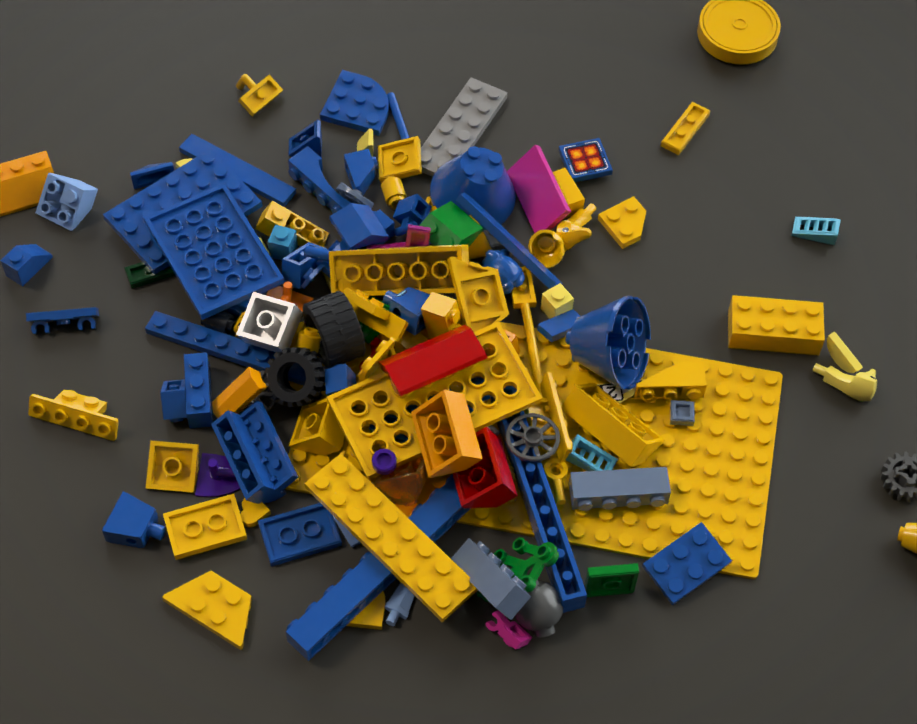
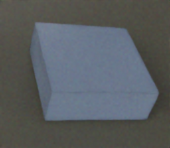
(682, 413)

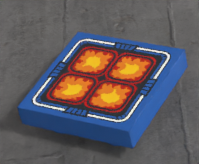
(585, 160)

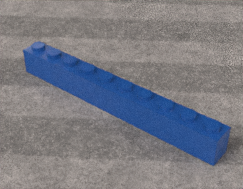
(544, 517)
(369, 578)

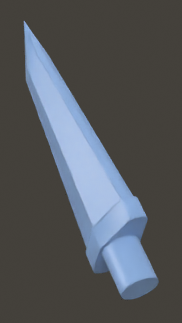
(399, 604)

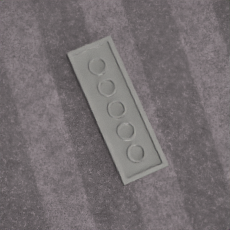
(461, 124)

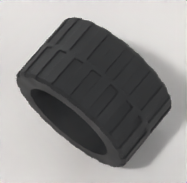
(338, 328)

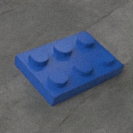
(686, 563)

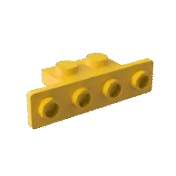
(375, 316)
(552, 408)
(75, 412)

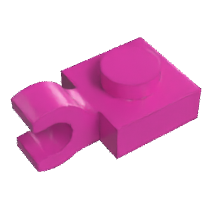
(511, 632)

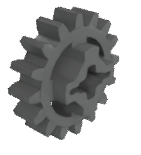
(903, 478)

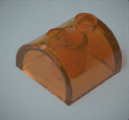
(404, 483)

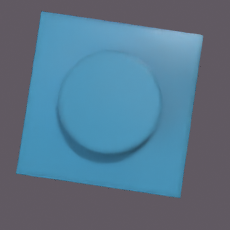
(282, 242)

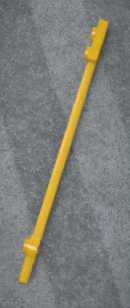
(524, 299)

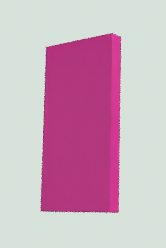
(538, 190)

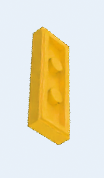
(685, 128)

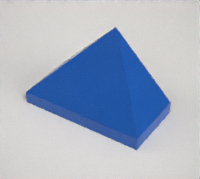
(150, 174)

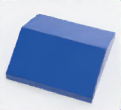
(358, 226)

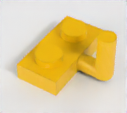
(259, 94)

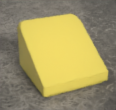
(366, 142)

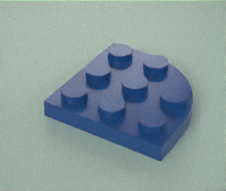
(356, 103)

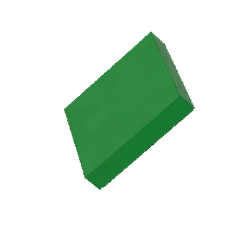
(611, 580)

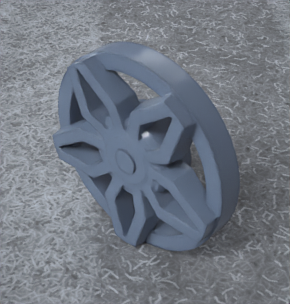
(353, 196)

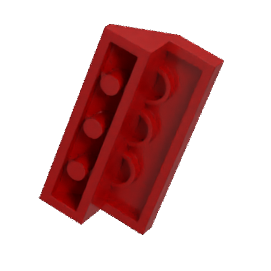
(433, 360)

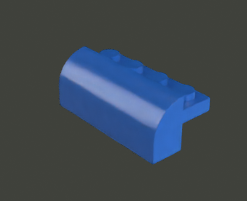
(255, 453)

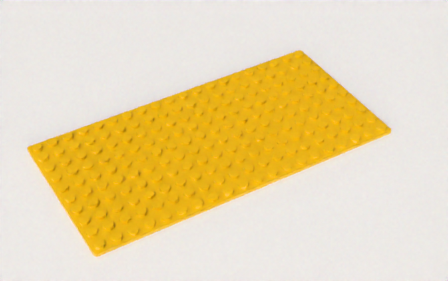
(714, 468)

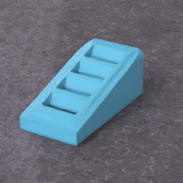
(823, 236)
(586, 464)

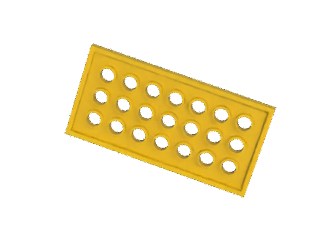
(482, 415)

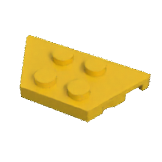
(478, 293)
(214, 605)

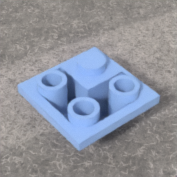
(65, 200)

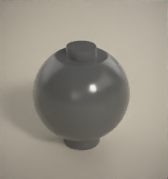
(541, 610)

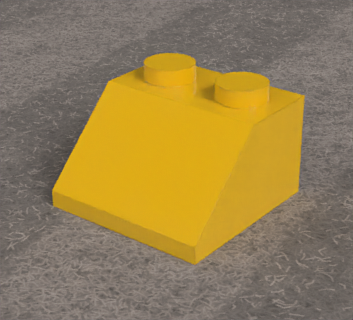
(317, 430)

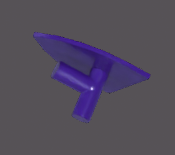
(215, 477)

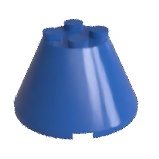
(479, 175)
(613, 341)

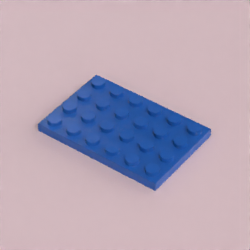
(183, 183)
(213, 251)

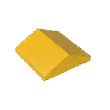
(172, 466)

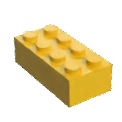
(776, 325)

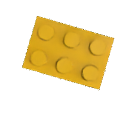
(204, 526)

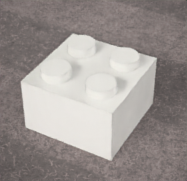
(269, 322)

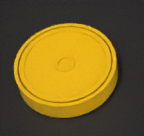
(738, 30)

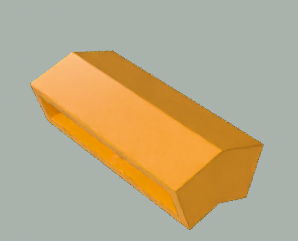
(239, 393)

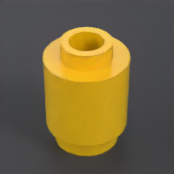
(393, 191)
(309, 339)

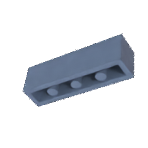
(619, 488)
(491, 579)

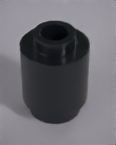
(220, 322)

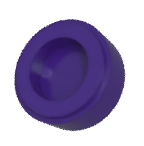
(384, 461)

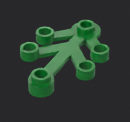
(543, 555)

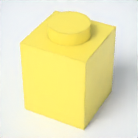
(556, 301)

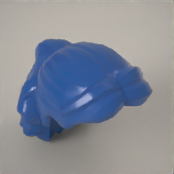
(509, 270)

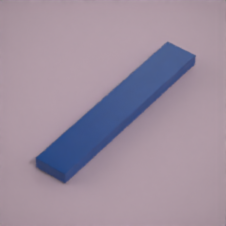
(254, 178)
(507, 240)

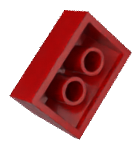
(489, 480)

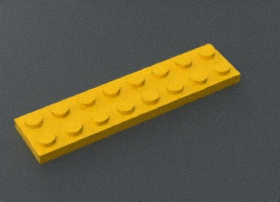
(391, 537)

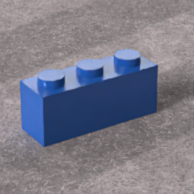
(198, 390)

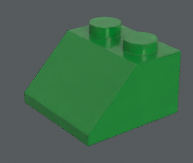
(451, 226)

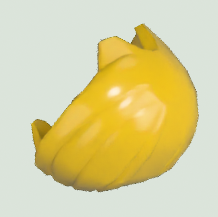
(547, 247)

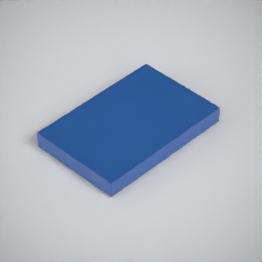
(299, 533)

